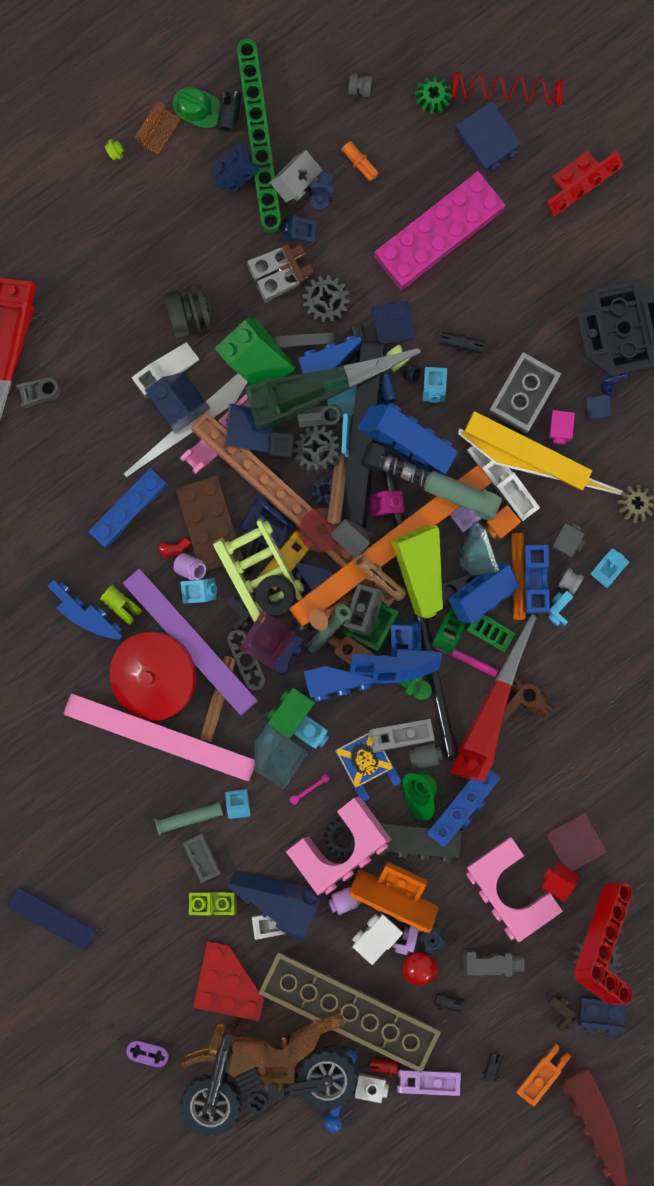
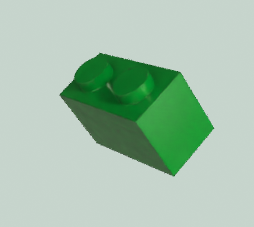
(290, 713)

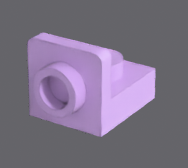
(410, 935)

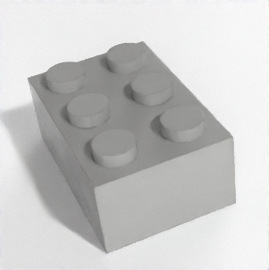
(524, 393)

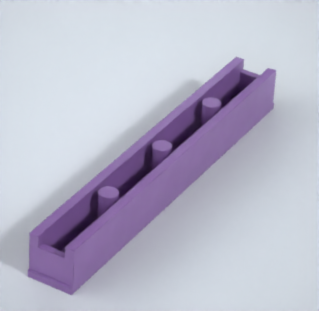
(200, 652)

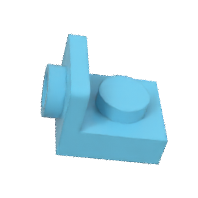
(435, 384)
(198, 590)
(312, 733)

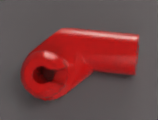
(174, 550)

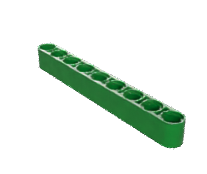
(258, 126)

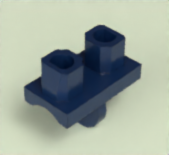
(322, 192)

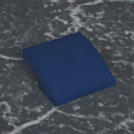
(243, 431)

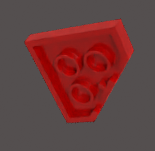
(226, 985)

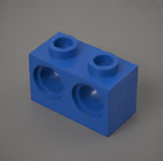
(405, 636)

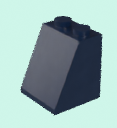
(177, 400)

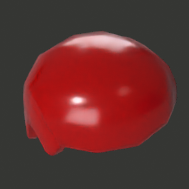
(419, 968)

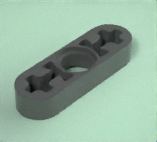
(304, 341)
(247, 678)

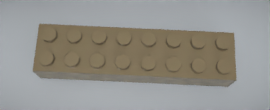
(365, 1017)

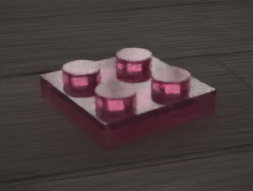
(576, 842)

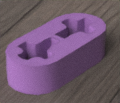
(145, 1058)

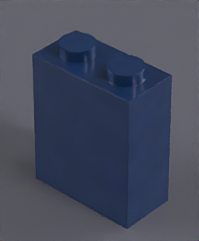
(488, 137)

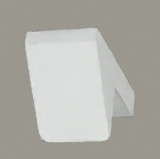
(264, 927)

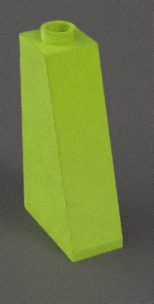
(421, 568)

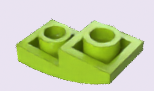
(212, 903)

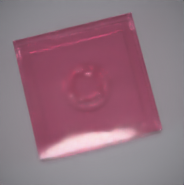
(267, 640)

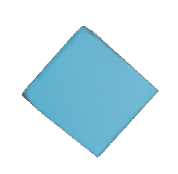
(237, 804)

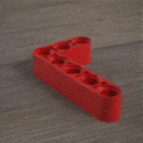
(600, 943)

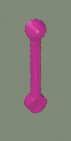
(295, 799)

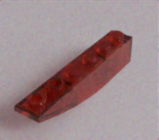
(598, 1123)

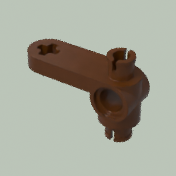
(538, 704)

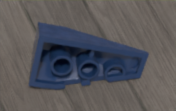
(284, 902)

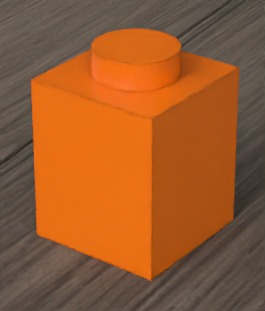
(503, 523)

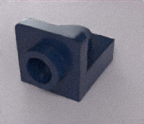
(298, 229)

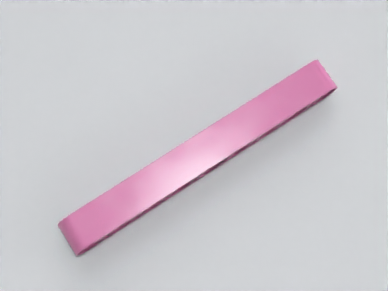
(159, 737)

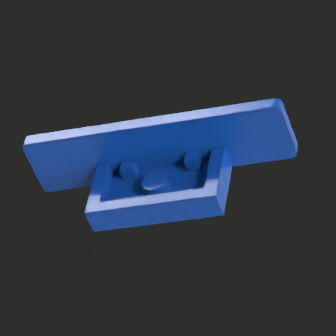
(460, 810)

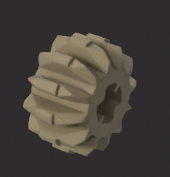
(642, 499)

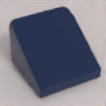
(598, 407)

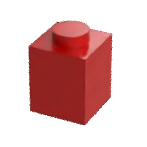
(560, 881)

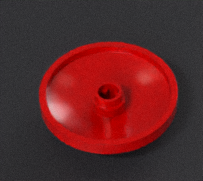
(152, 675)

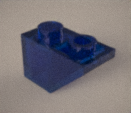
(312, 575)

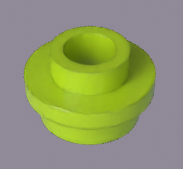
(114, 149)

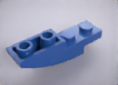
(90, 619)
(403, 667)

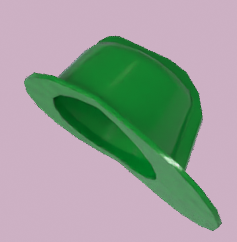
(197, 107)
(420, 794)

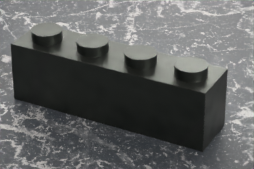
(415, 840)

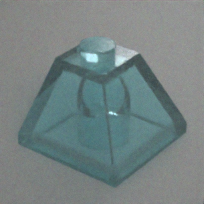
(477, 552)
(277, 757)

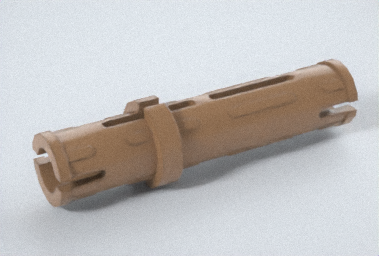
(365, 565)

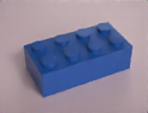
(407, 438)

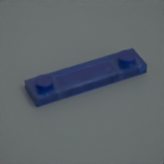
(52, 919)

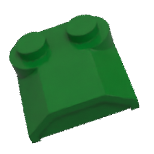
(382, 630)

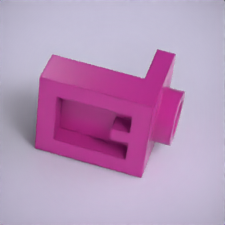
(386, 503)

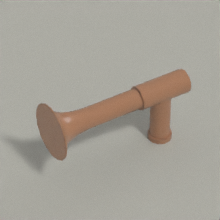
(319, 618)

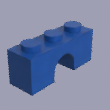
(536, 586)

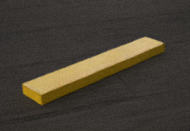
(528, 451)

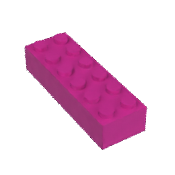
(439, 231)

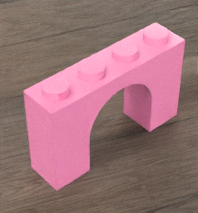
(368, 838)
(519, 921)

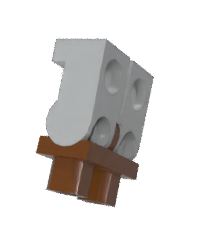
(278, 271)

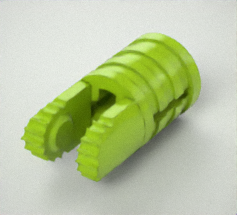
(116, 602)

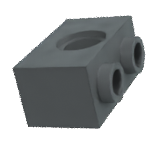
(364, 609)

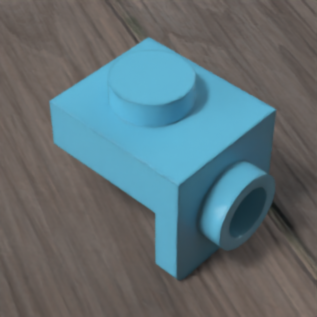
(609, 567)
(559, 602)

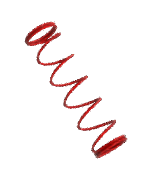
(559, 85)

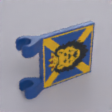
(364, 765)

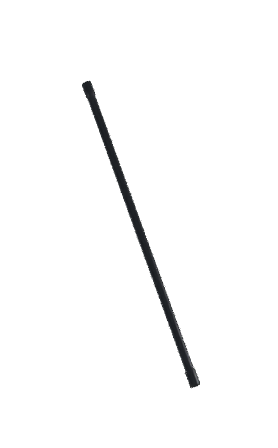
(447, 737)

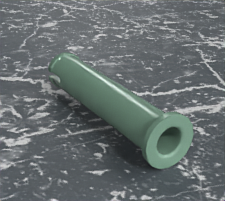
(341, 614)
(188, 818)

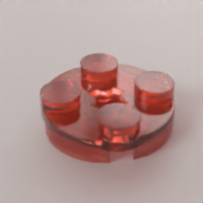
(309, 535)

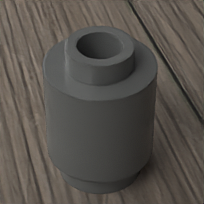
(425, 756)

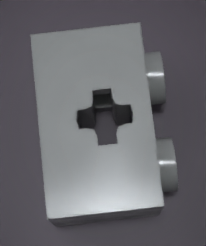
(296, 176)

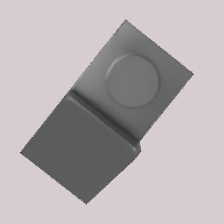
(353, 537)

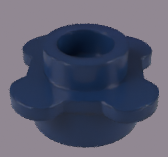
(429, 946)

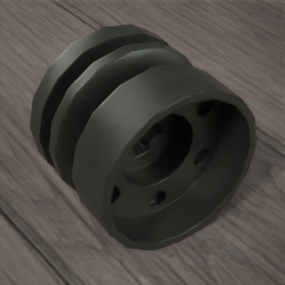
(188, 311)

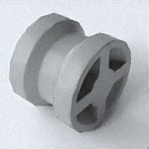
(570, 581)

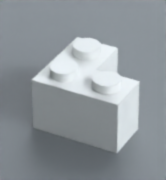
(376, 938)

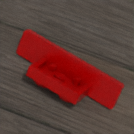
(580, 178)

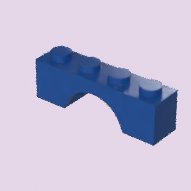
(126, 509)

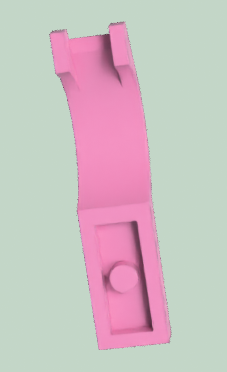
(201, 453)

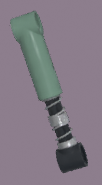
(480, 502)

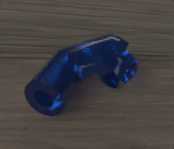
(609, 383)

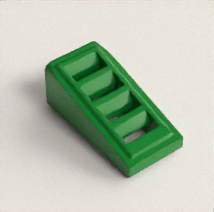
(510, 635)
(444, 640)

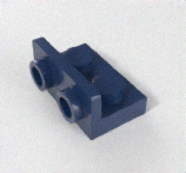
(600, 1015)

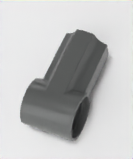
(316, 416)

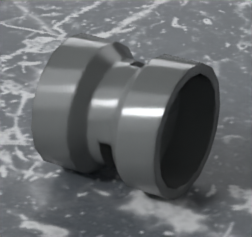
(360, 85)

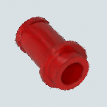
(383, 1066)

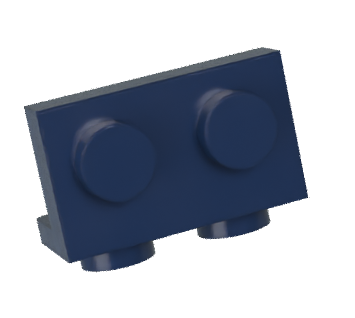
(234, 168)

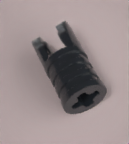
(229, 113)

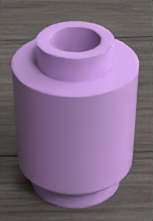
(189, 567)
(342, 901)

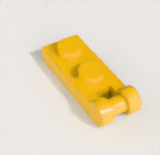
(289, 554)

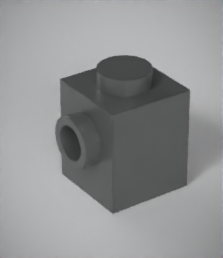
(569, 540)

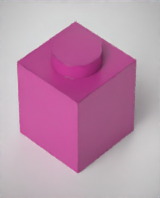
(561, 427)

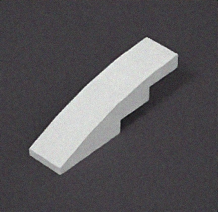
(506, 484)

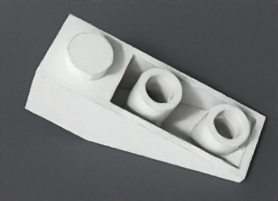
(170, 364)

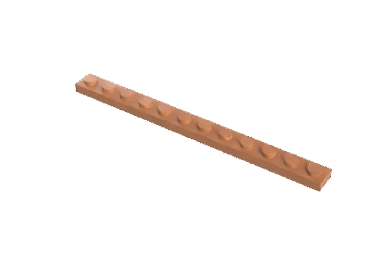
(270, 487)

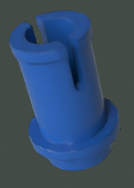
(388, 393)

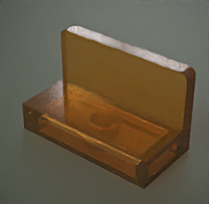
(157, 129)

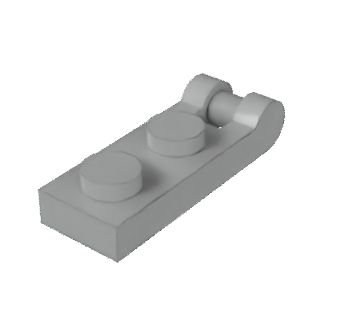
(402, 735)

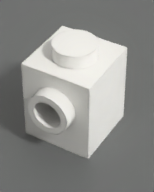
(371, 1088)

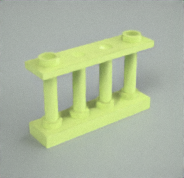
(236, 568)

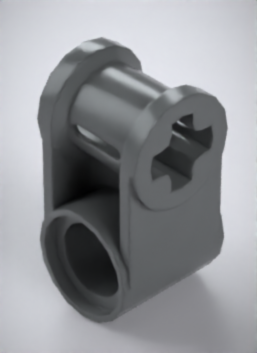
(36, 392)

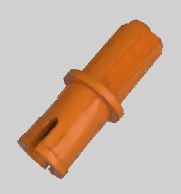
(359, 161)

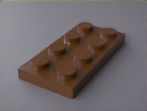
(207, 519)

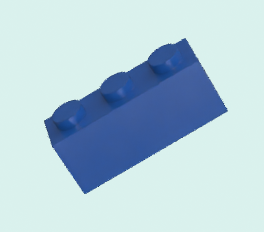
(483, 594)

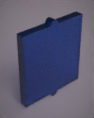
(393, 322)

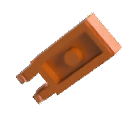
(542, 1076)

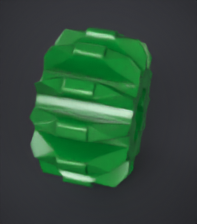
(424, 95)

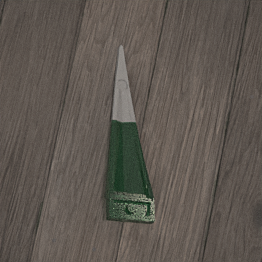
(288, 396)

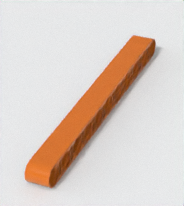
(381, 551)

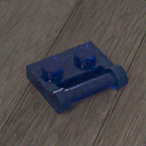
(250, 519)
(293, 649)

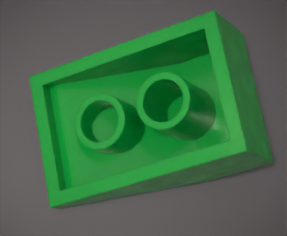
(254, 353)

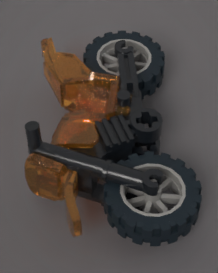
(265, 1075)

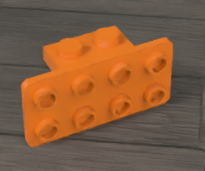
(396, 894)

